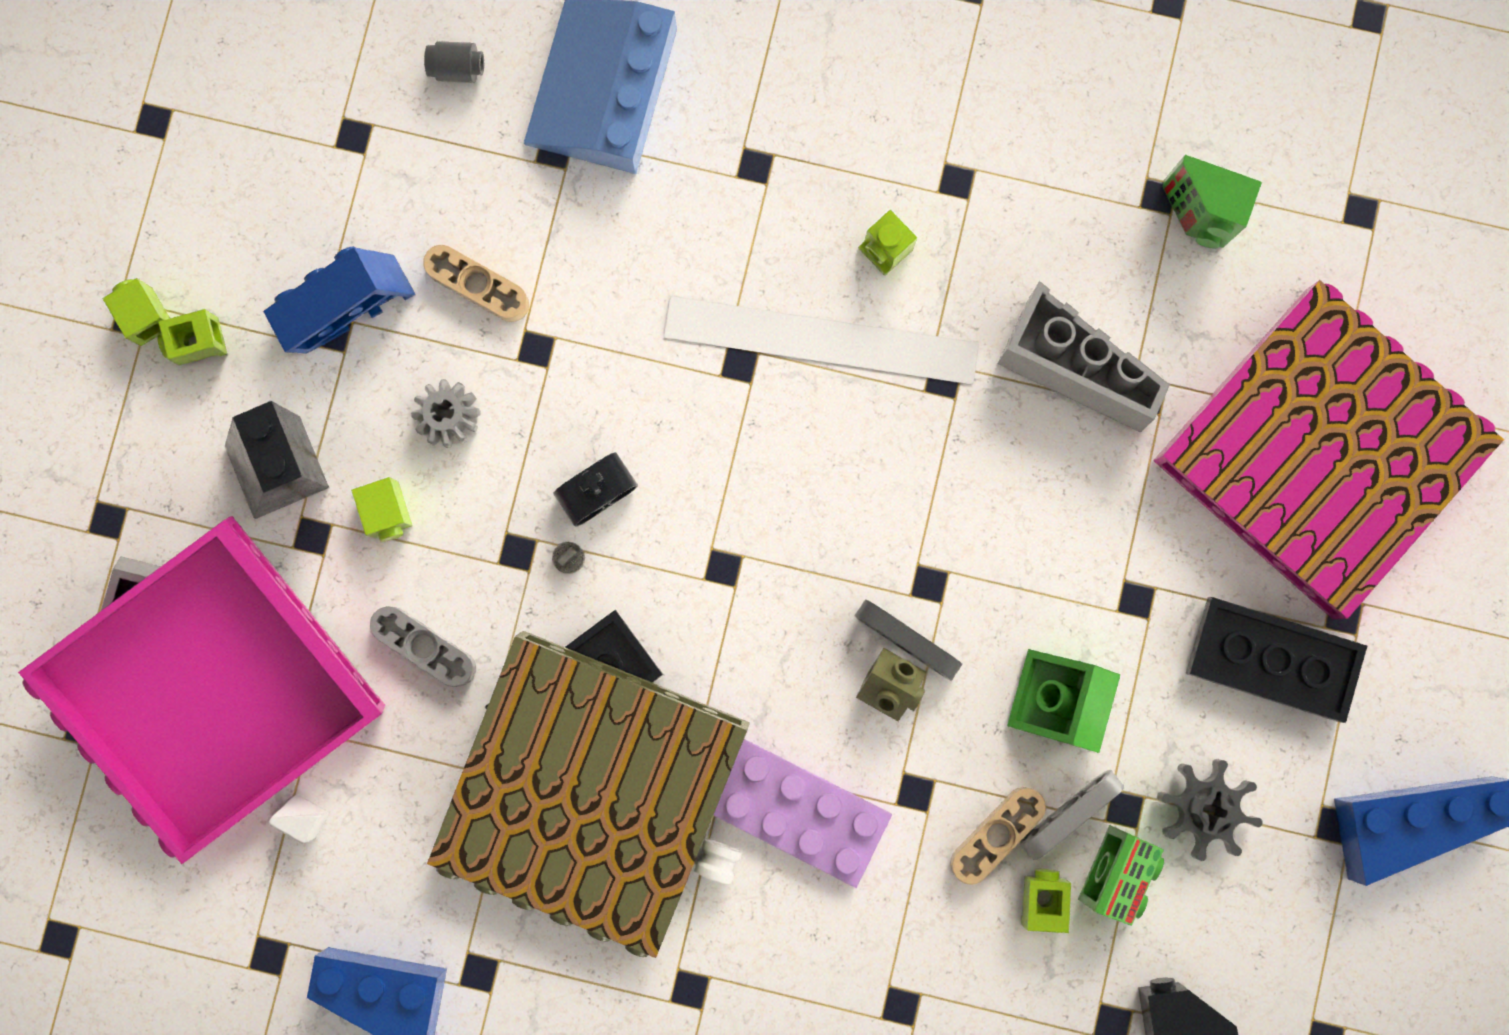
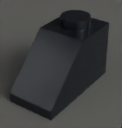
(1175, 1010)

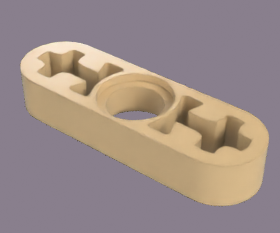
(447, 278)
(1028, 823)

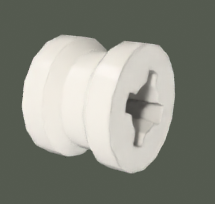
(718, 861)

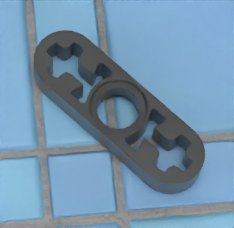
(908, 640)

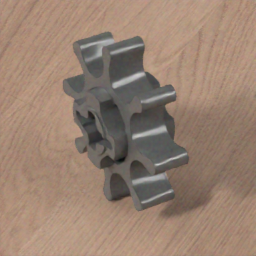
(1209, 826)

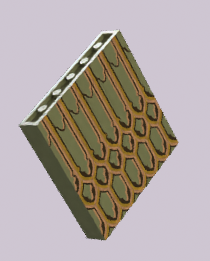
(587, 794)

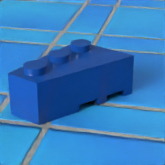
(378, 991)

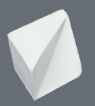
(299, 819)

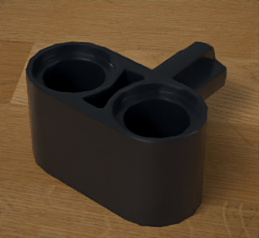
(595, 489)

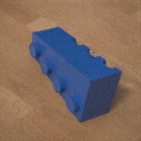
(1412, 825)

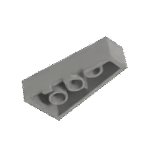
(1081, 363)

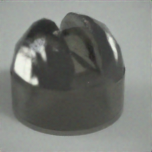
(574, 563)

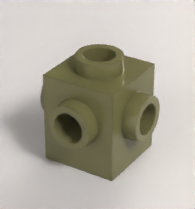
(892, 685)

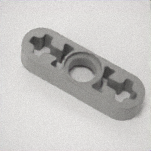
(404, 621)
(1072, 814)

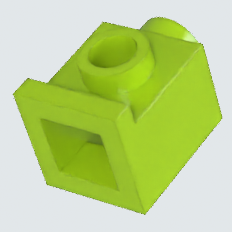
(888, 242)
(180, 329)
(1053, 915)

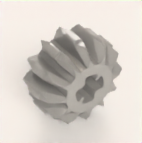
(445, 399)

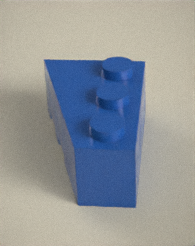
(336, 297)

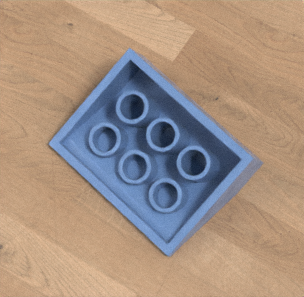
(602, 81)

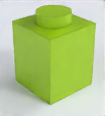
(136, 310)
(382, 509)

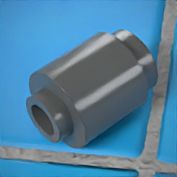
(453, 61)

